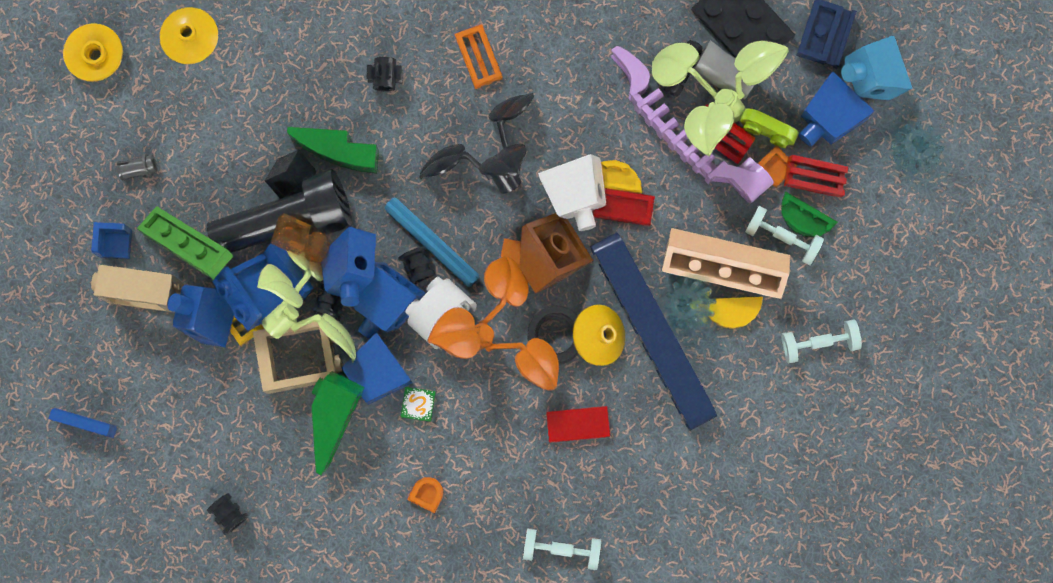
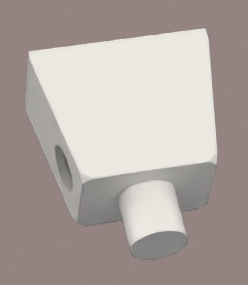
(576, 189)

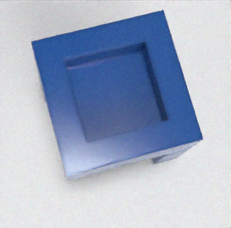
(111, 240)

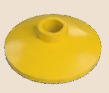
(86, 40)
(197, 45)
(590, 339)

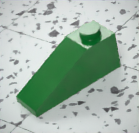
(331, 414)

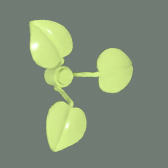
(710, 124)
(285, 315)

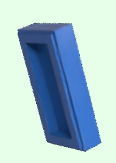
(82, 422)

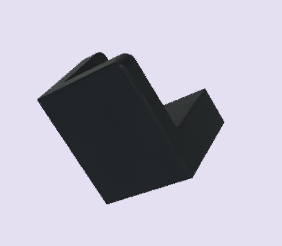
(287, 174)

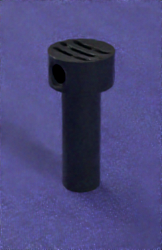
(319, 205)

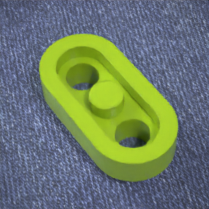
(759, 123)

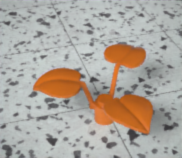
(463, 339)

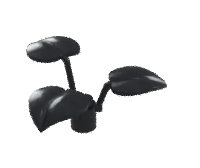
(502, 167)

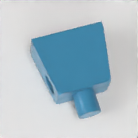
(877, 70)

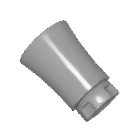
(719, 69)

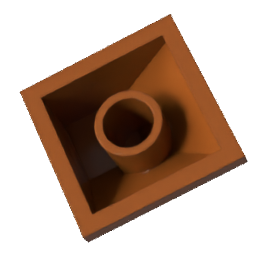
(551, 252)

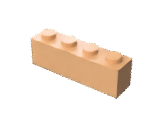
(726, 263)

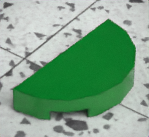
(804, 218)

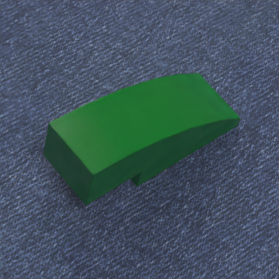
(336, 148)

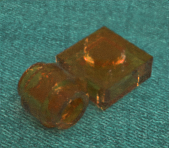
(293, 236)

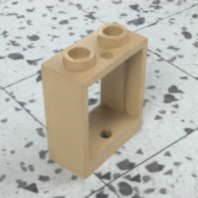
(135, 287)
(267, 365)

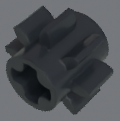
(384, 74)

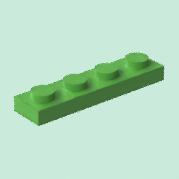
(185, 242)

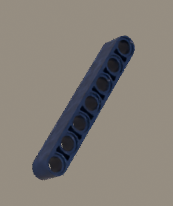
(654, 331)

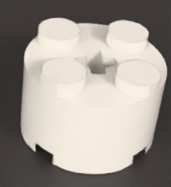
(441, 297)

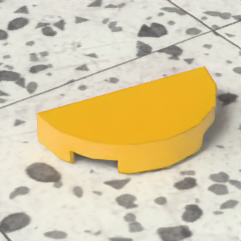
(620, 177)
(735, 312)

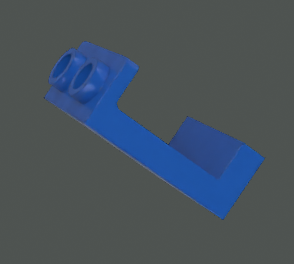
(240, 285)

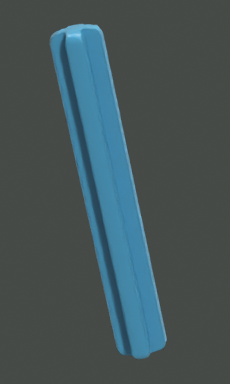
(432, 242)

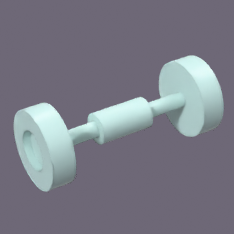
(785, 235)
(851, 334)
(562, 549)

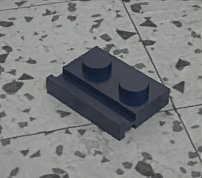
(826, 33)

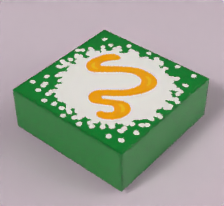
(418, 404)

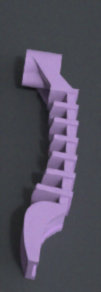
(748, 179)

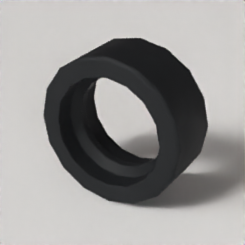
(554, 312)

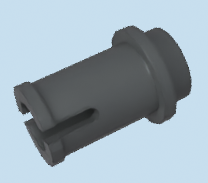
(137, 167)

